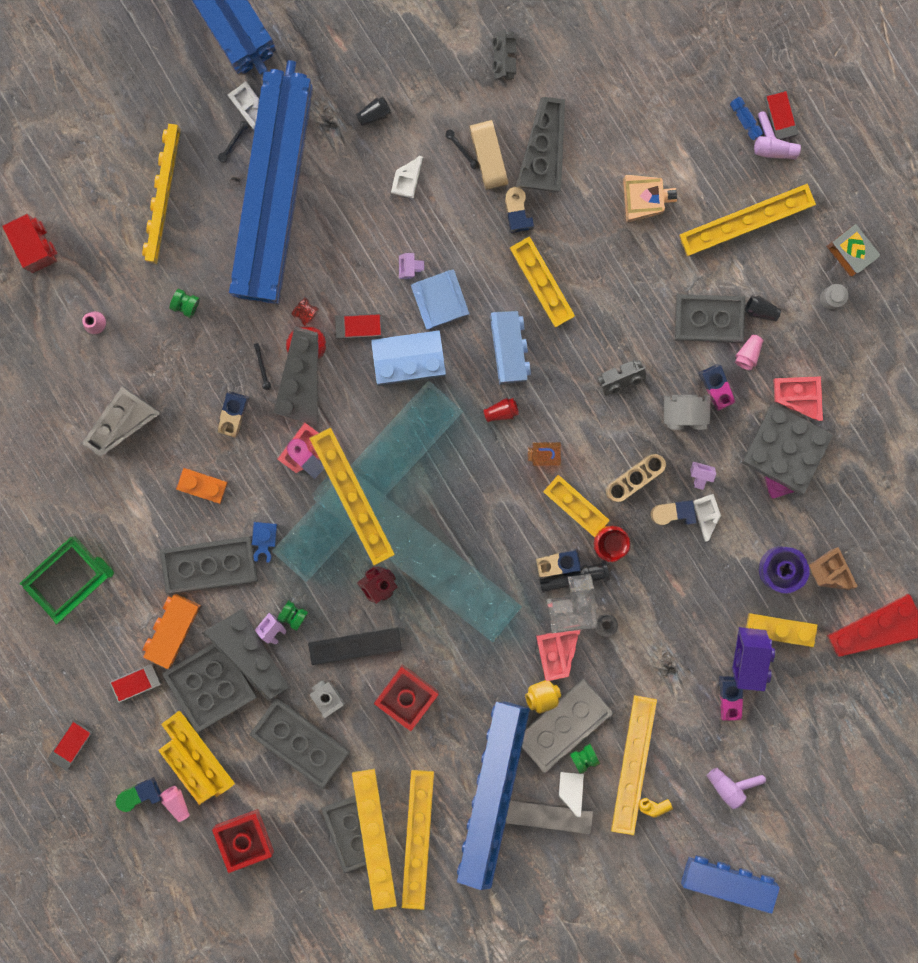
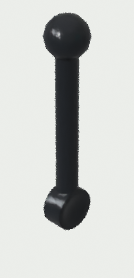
(451, 135)
(222, 157)
(266, 385)

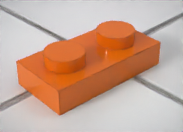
(202, 485)

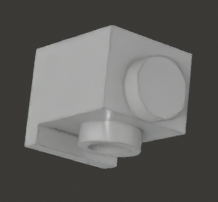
(335, 699)

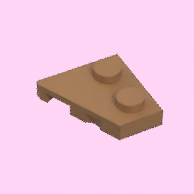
(833, 571)

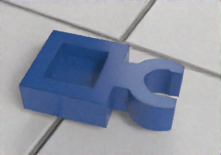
(264, 536)

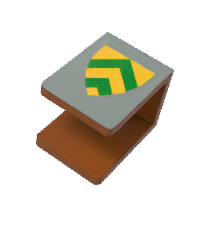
(853, 250)

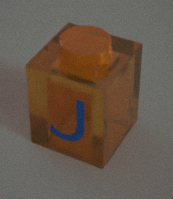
(545, 454)

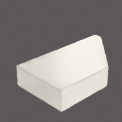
(246, 102)
(406, 179)
(707, 514)
(571, 791)

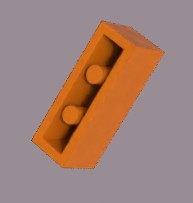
(171, 630)

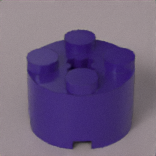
(787, 582)

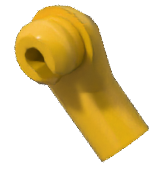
(653, 809)

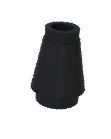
(374, 111)
(762, 309)

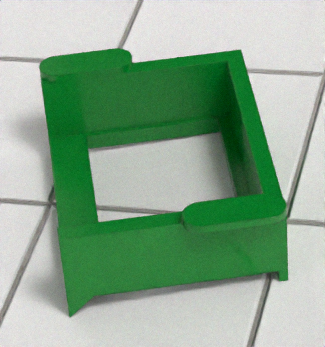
(101, 568)

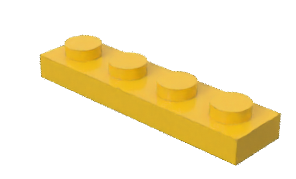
(542, 282)
(179, 727)

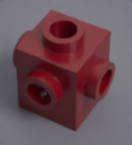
(378, 584)

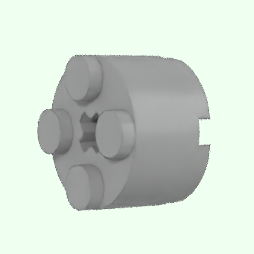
(686, 410)

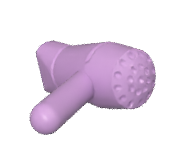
(772, 147)
(731, 791)

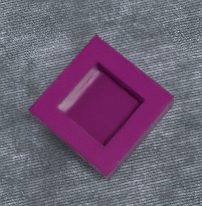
(776, 489)

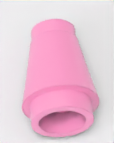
(98, 325)
(749, 353)
(174, 801)

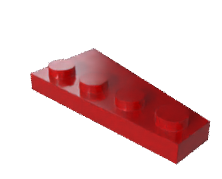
(880, 628)

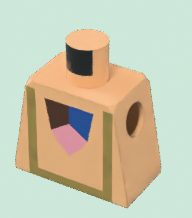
(645, 197)

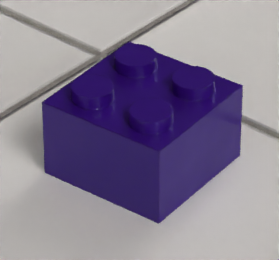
(752, 659)

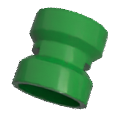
(184, 303)
(287, 613)
(585, 759)

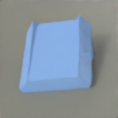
(440, 299)

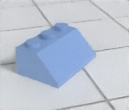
(509, 347)
(408, 357)

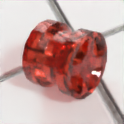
(305, 311)

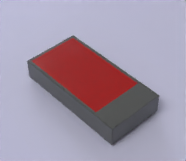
(781, 115)
(358, 326)
(70, 745)

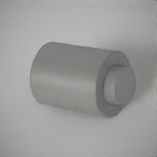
(834, 296)

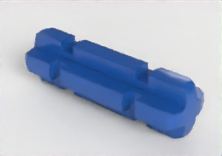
(746, 118)

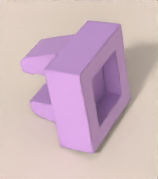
(409, 266)
(702, 474)
(269, 628)

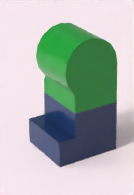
(138, 793)

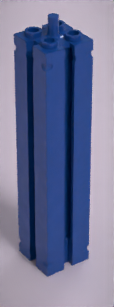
(238, 33)
(271, 185)

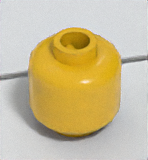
(543, 696)

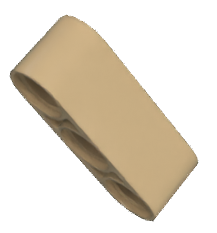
(488, 154)
(646, 476)

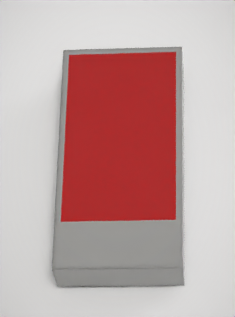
(135, 683)

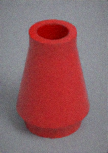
(503, 410)

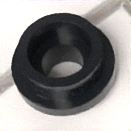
(613, 625)

